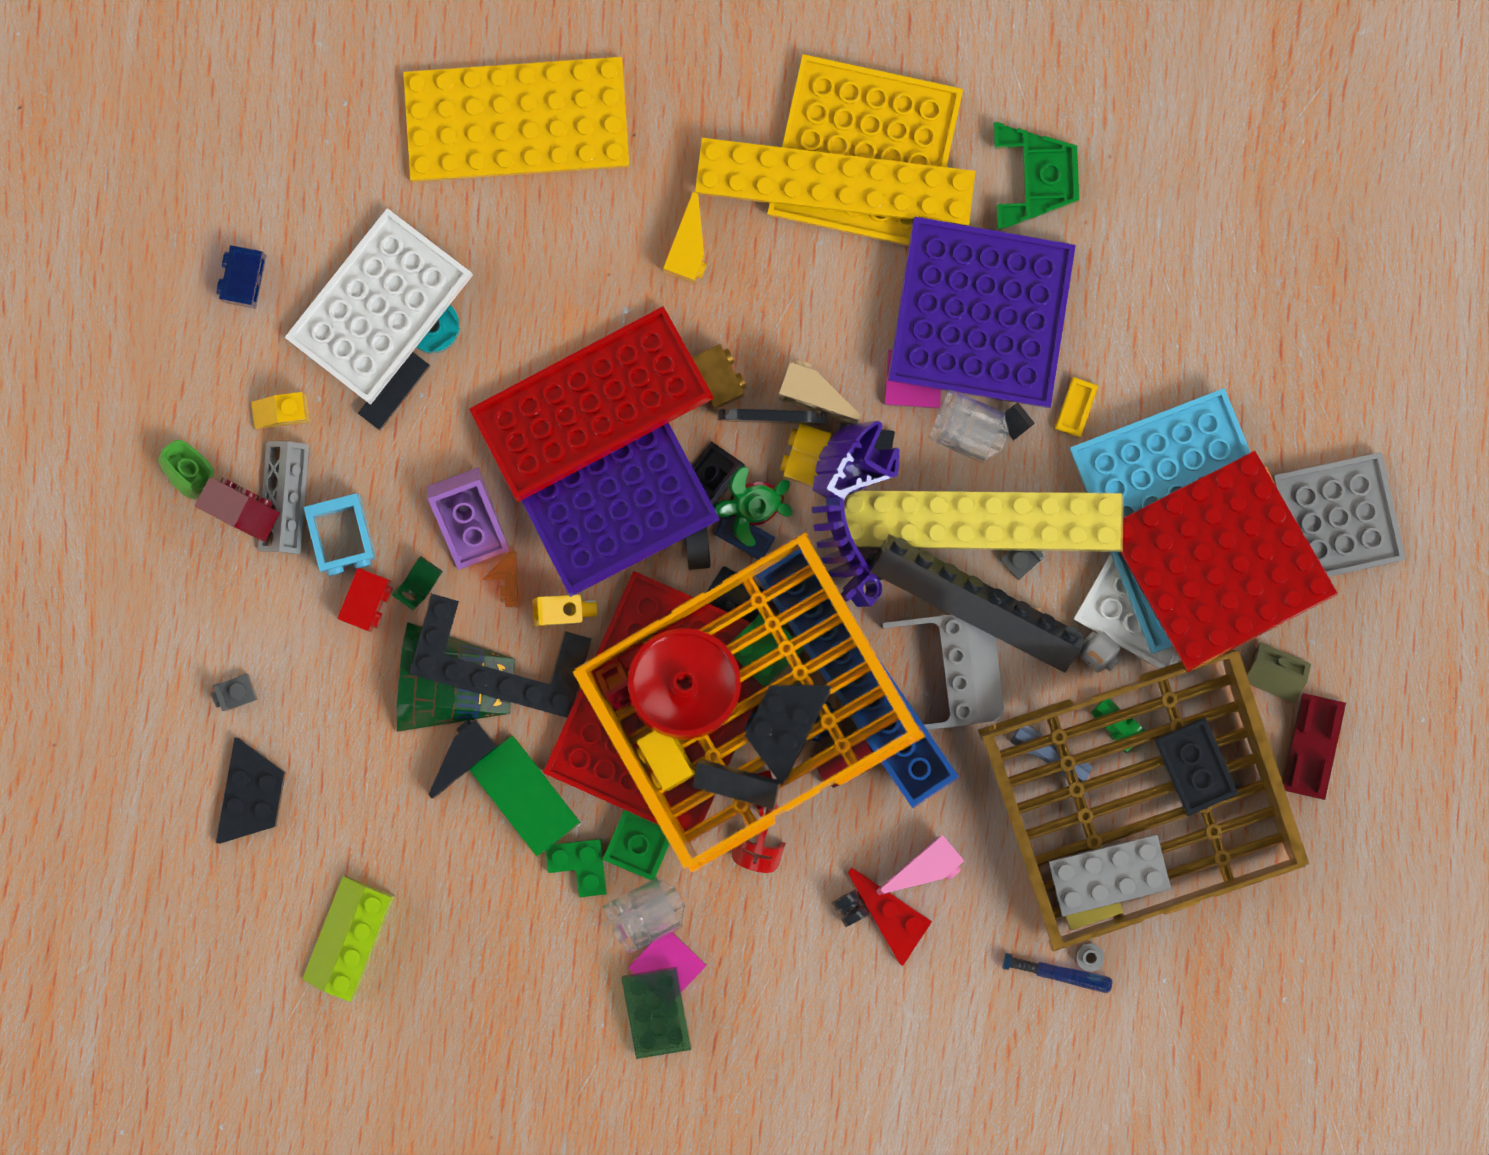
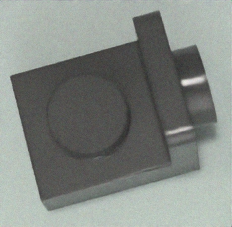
(1021, 561)
(234, 693)

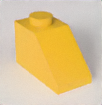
(280, 410)

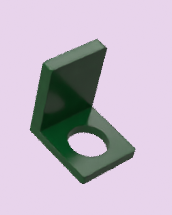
(418, 583)

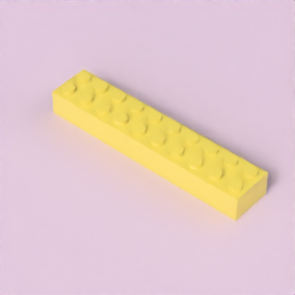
(988, 520)

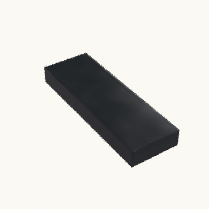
(394, 392)
(736, 784)

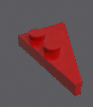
(896, 920)

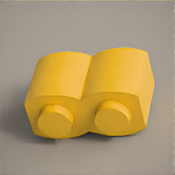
(806, 448)

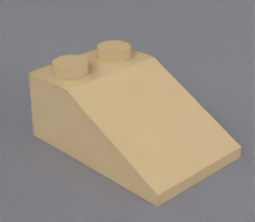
(811, 391)

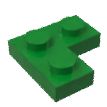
(583, 857)

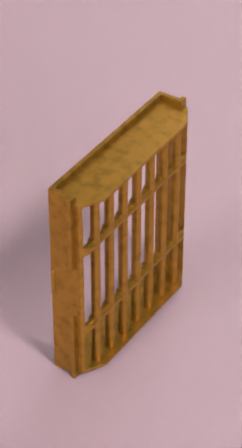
(1261, 755)

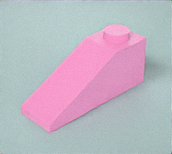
(930, 865)

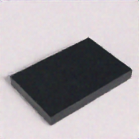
(1196, 766)

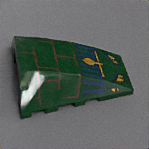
(432, 703)

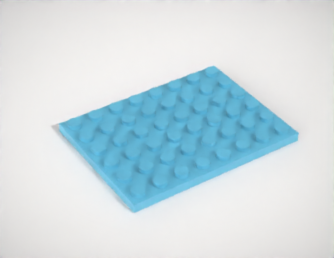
(1154, 461)

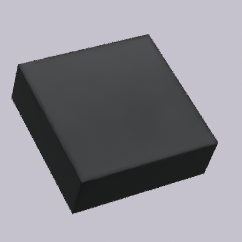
(1017, 421)

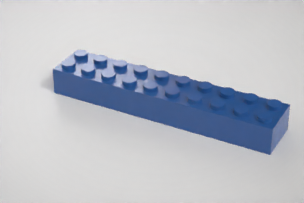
(917, 769)

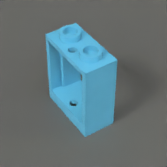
(334, 506)

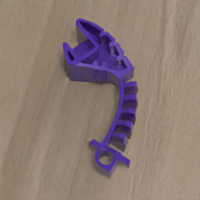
(844, 469)

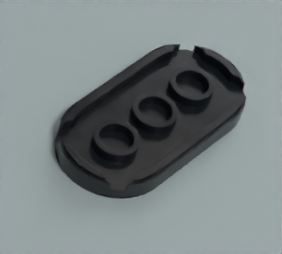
(772, 416)

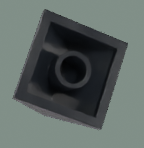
(715, 470)

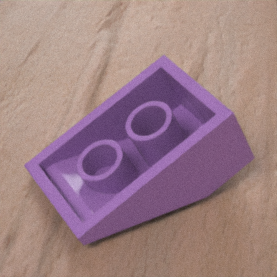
(467, 518)

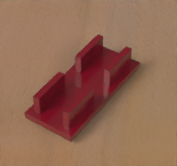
(1313, 746)

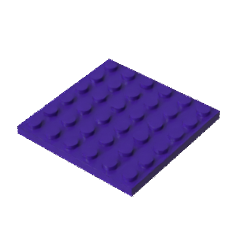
(981, 312)
(620, 510)

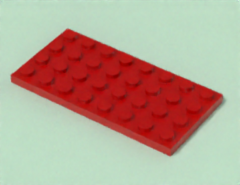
(591, 404)

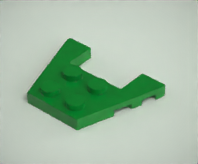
(1049, 174)

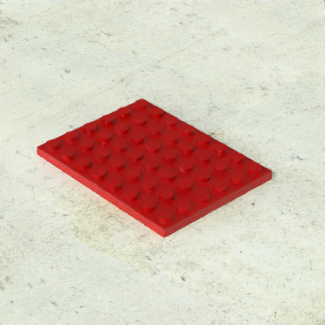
(584, 750)

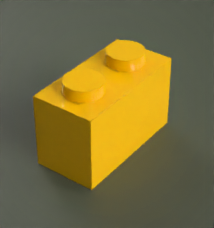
(666, 760)

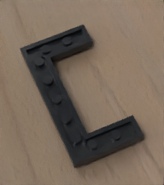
(433, 665)

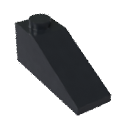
(465, 751)

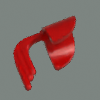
(763, 864)

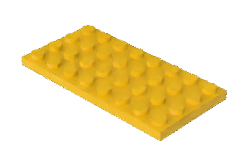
(516, 119)

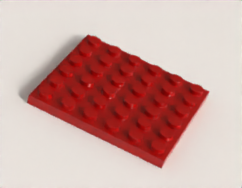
(1223, 561)

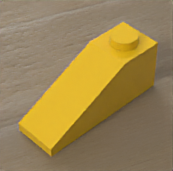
(687, 251)

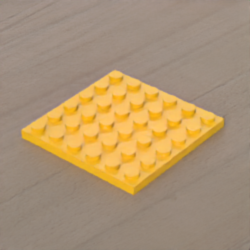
(867, 116)

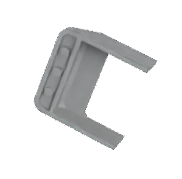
(969, 670)

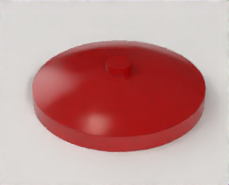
(684, 683)

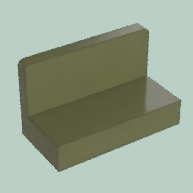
(1278, 672)

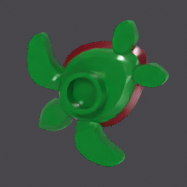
(752, 504)

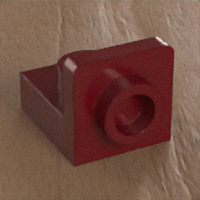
(614, 684)

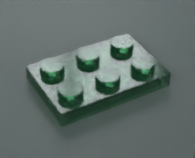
(656, 1012)

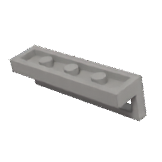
(287, 496)

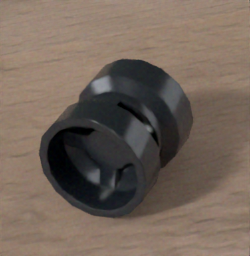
(846, 903)

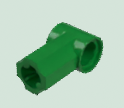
(1118, 730)

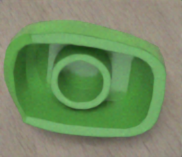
(185, 468)

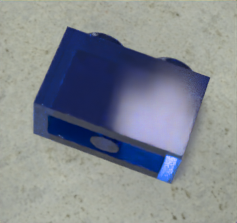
(241, 276)

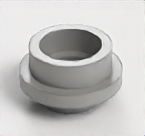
(1081, 957)

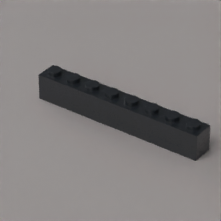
(977, 603)

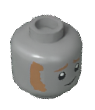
(1100, 652)

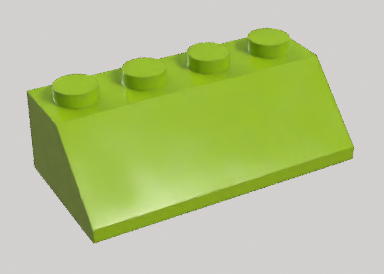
(348, 938)

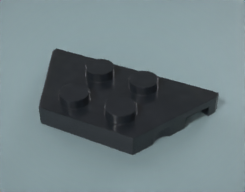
(784, 724)
(250, 794)

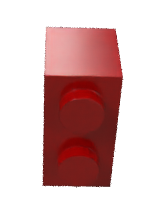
(365, 600)

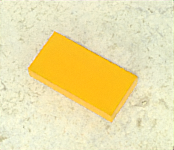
(1076, 407)

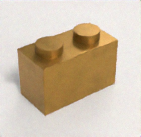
(719, 376)

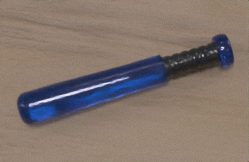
(1066, 975)

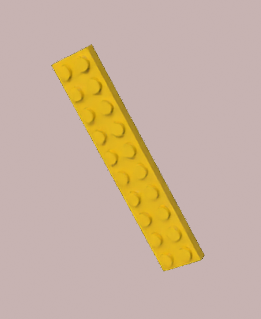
(834, 182)

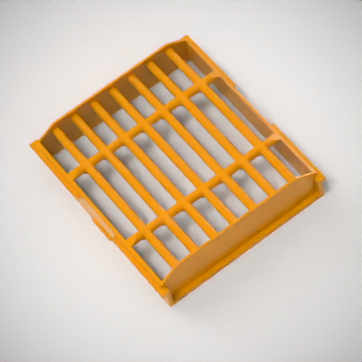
(640, 772)

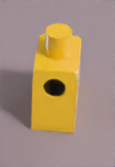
(549, 610)

